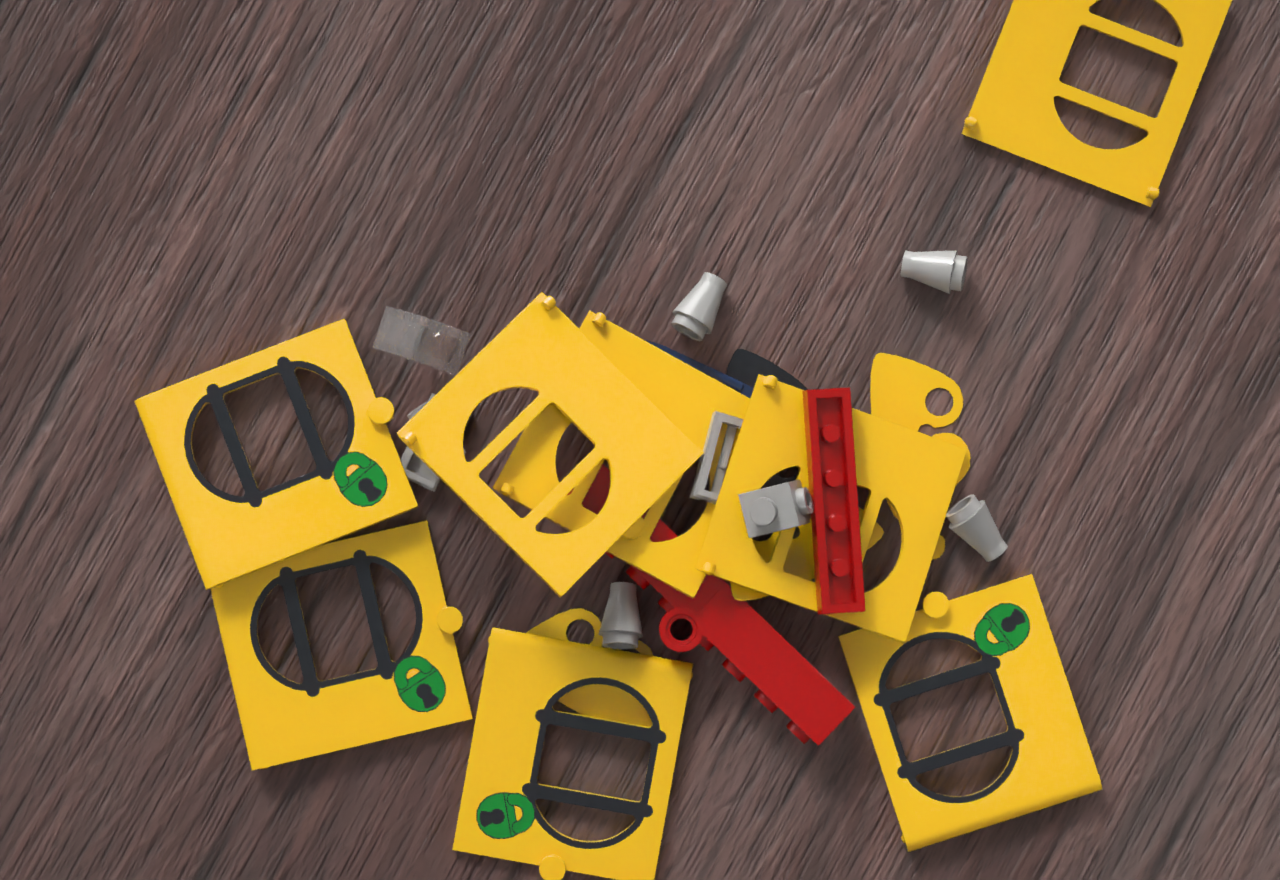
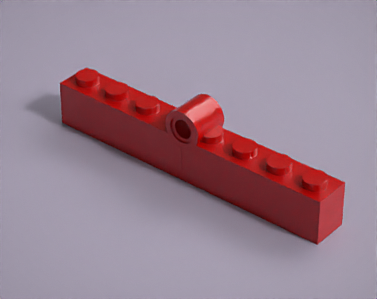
(744, 638)

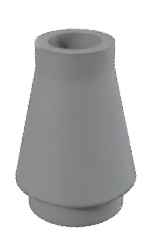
(936, 269)
(699, 308)
(975, 525)
(621, 618)

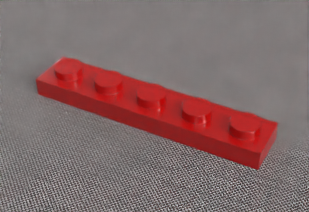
(834, 500)

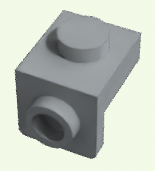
(776, 508)

